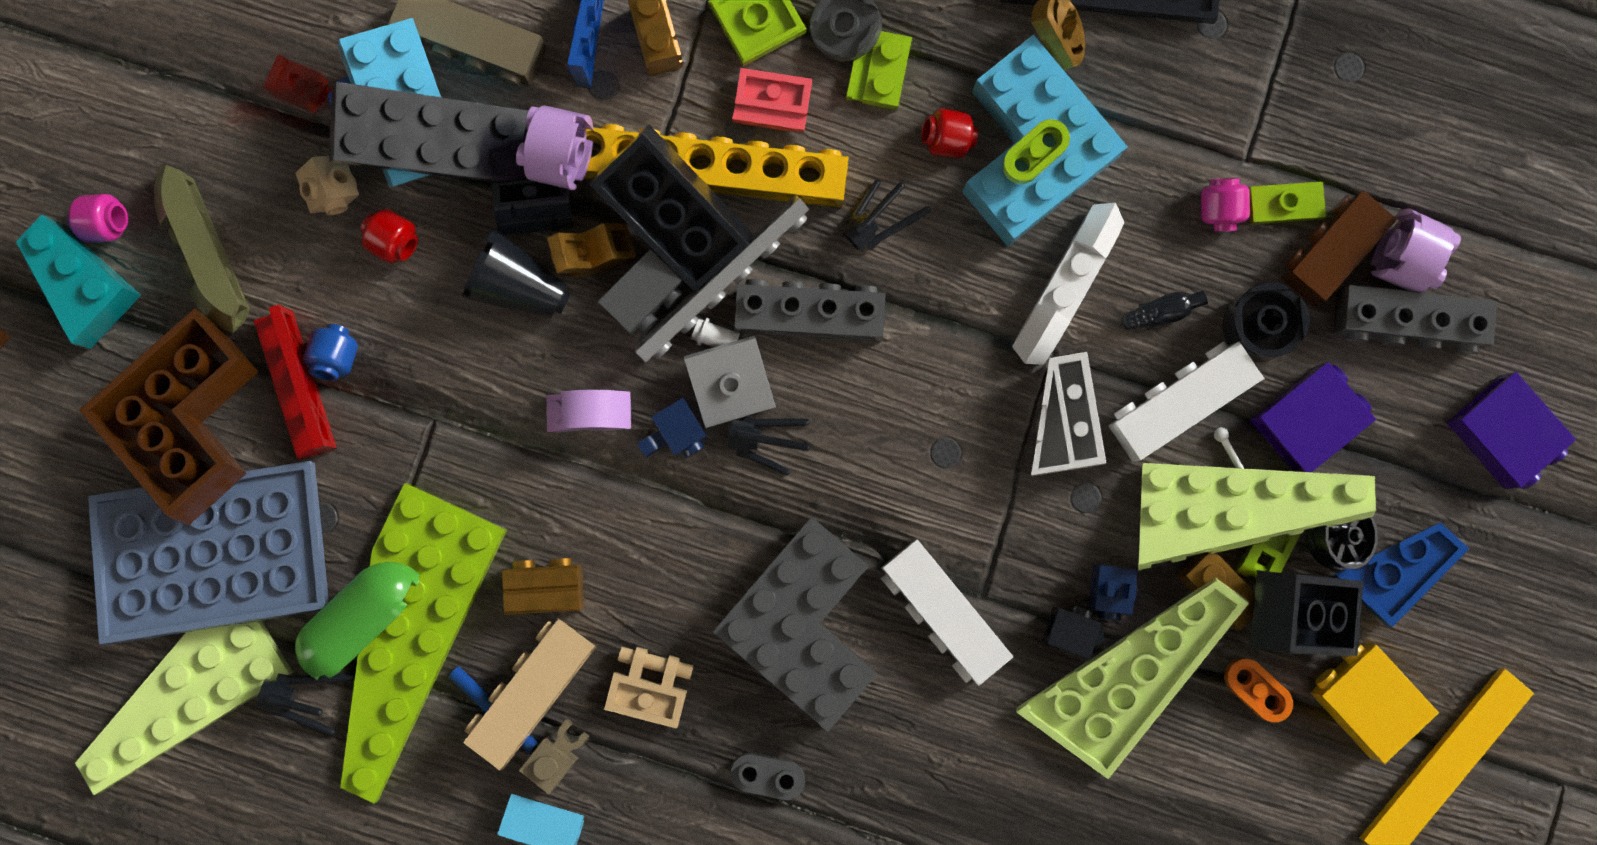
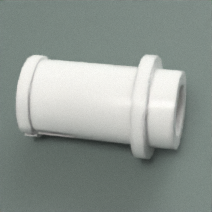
(712, 334)

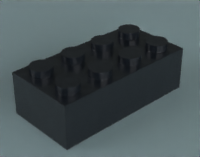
(672, 208)

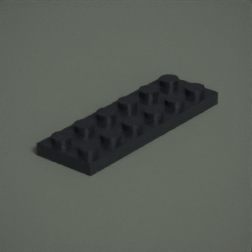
(425, 134)

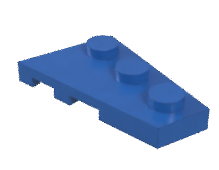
(585, 42)
(1405, 572)

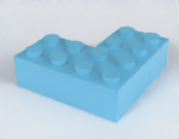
(1020, 95)

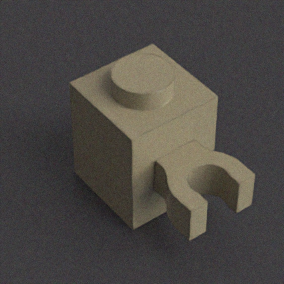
(552, 759)

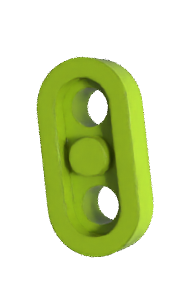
(1034, 152)

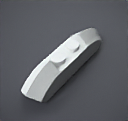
(1069, 284)

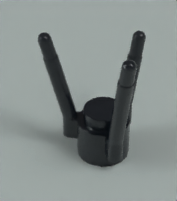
(861, 228)
(745, 436)
(279, 699)

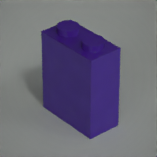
(1314, 418)
(1512, 432)

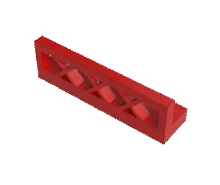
(294, 383)

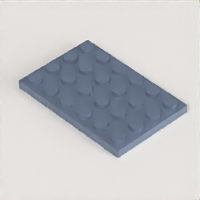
(237, 563)

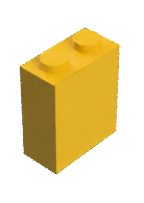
(1373, 702)

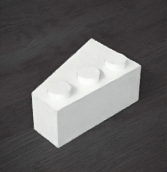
(1069, 419)

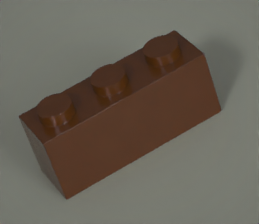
(1337, 247)

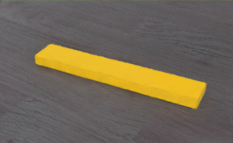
(1449, 761)

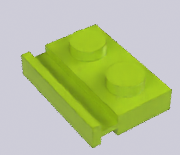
(880, 73)

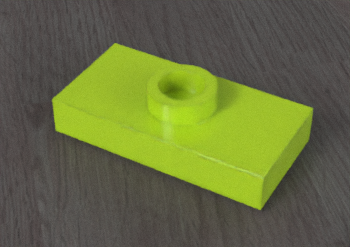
(1287, 203)

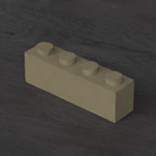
(474, 38)

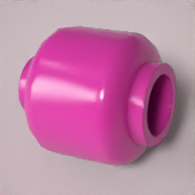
(1225, 203)
(97, 218)

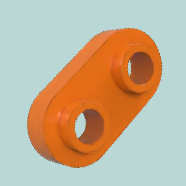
(1257, 688)

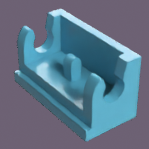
(539, 823)

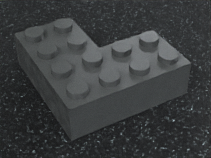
(781, 627)

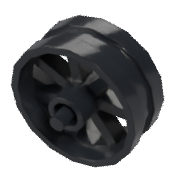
(1360, 533)

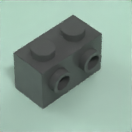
(643, 294)

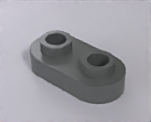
(769, 772)

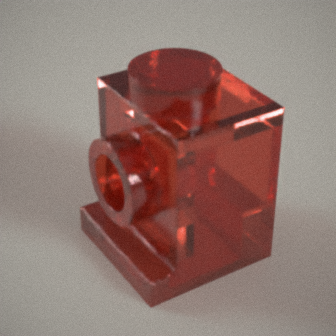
(283, 80)

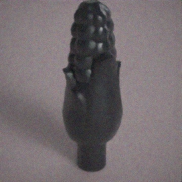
(1163, 310)

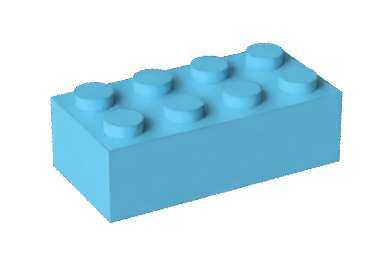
(390, 60)

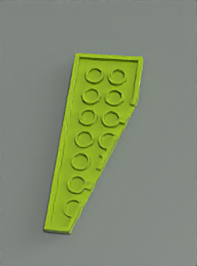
(402, 663)

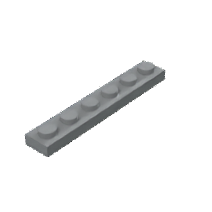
(684, 317)

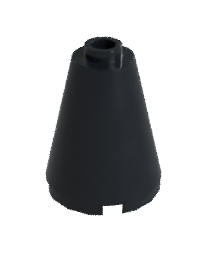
(514, 280)

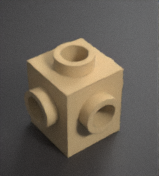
(326, 185)

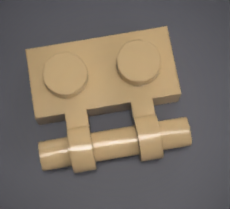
(645, 698)

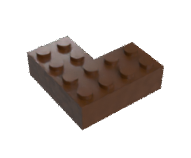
(158, 411)

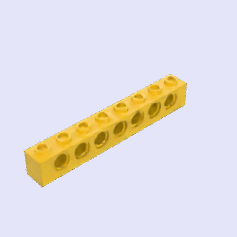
(753, 183)

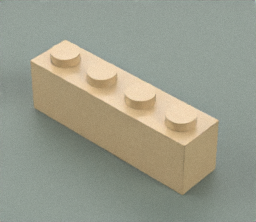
(529, 694)

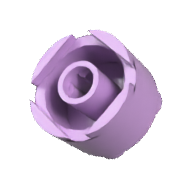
(555, 146)
(1414, 252)

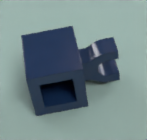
(677, 429)
(1112, 591)

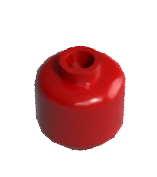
(949, 133)
(389, 236)

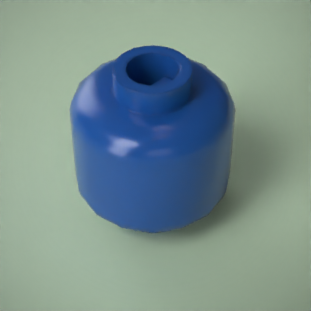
(330, 352)

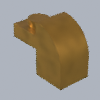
(592, 251)

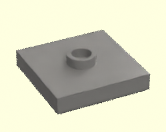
(729, 381)

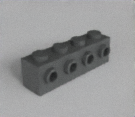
(810, 312)
(1415, 318)

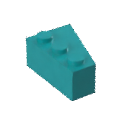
(76, 281)

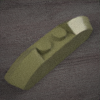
(206, 262)

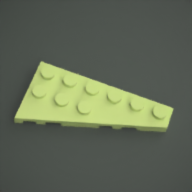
(1222, 508)
(189, 690)
(1122, 691)

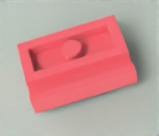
(772, 100)

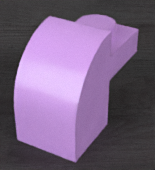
(588, 411)

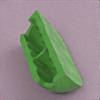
(353, 618)

